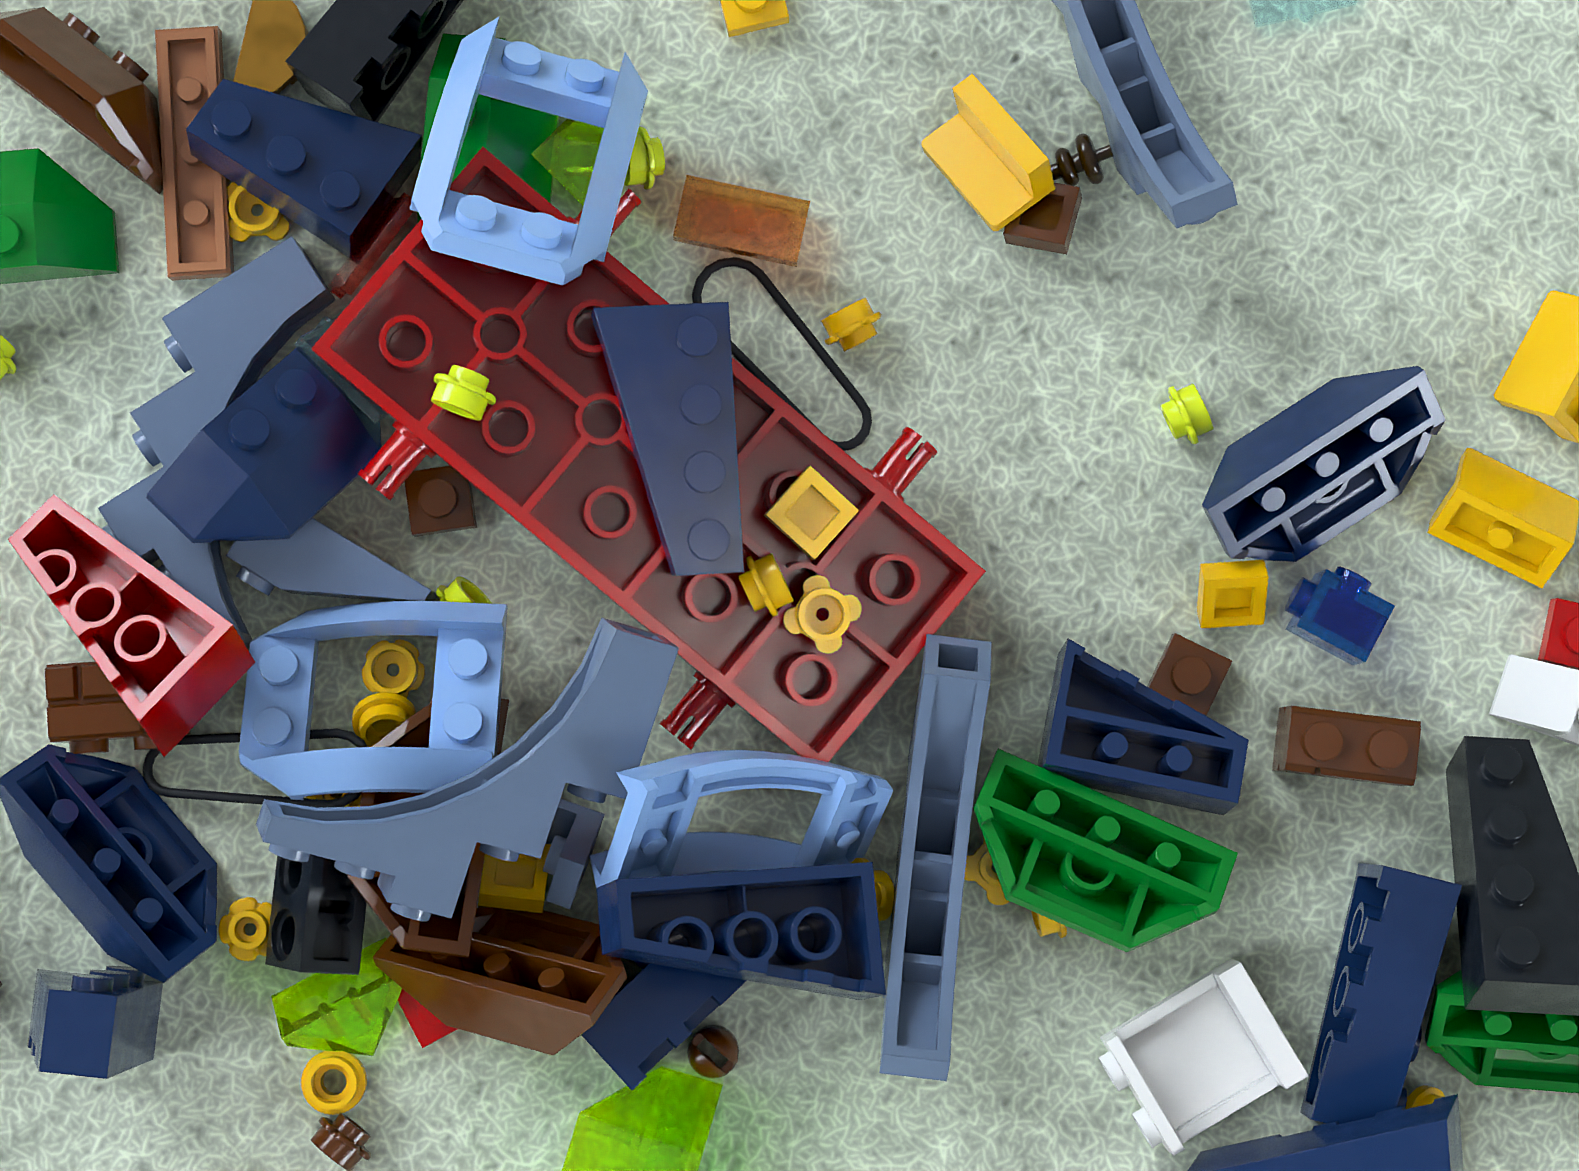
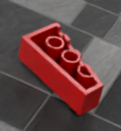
(142, 629)

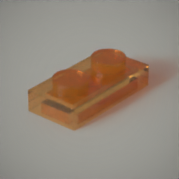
(741, 220)

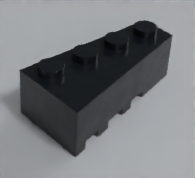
(367, 51)
(1515, 880)

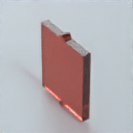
(372, 247)

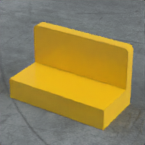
(989, 157)
(1546, 367)
(1506, 518)

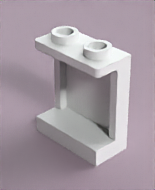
(1199, 1056)

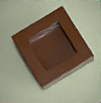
(1048, 222)
(439, 501)
(1189, 673)

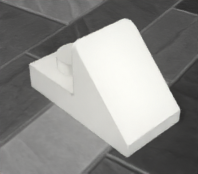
(1539, 698)

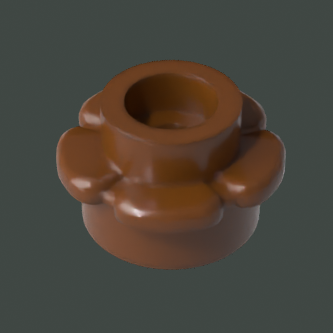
(342, 1141)

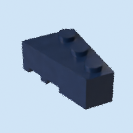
(305, 159)
(1135, 741)
(655, 1016)
(94, 1021)

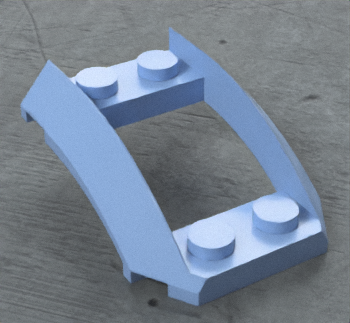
(547, 82)
(462, 712)
(664, 795)

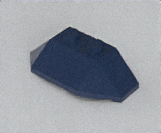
(268, 458)
(1322, 464)
(115, 858)

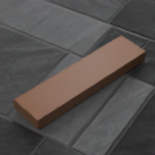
(192, 191)

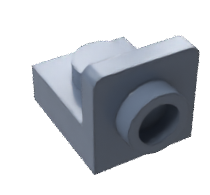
(571, 841)

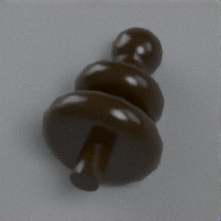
(1087, 160)

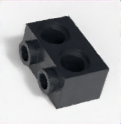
(315, 918)

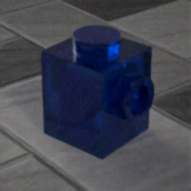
(1338, 614)

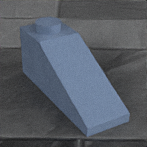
(323, 564)

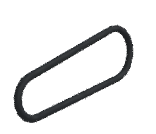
(805, 332)
(239, 797)

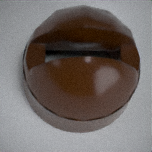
(721, 1041)

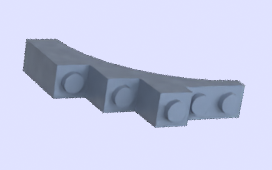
(1143, 116)
(228, 342)
(507, 803)
(933, 857)

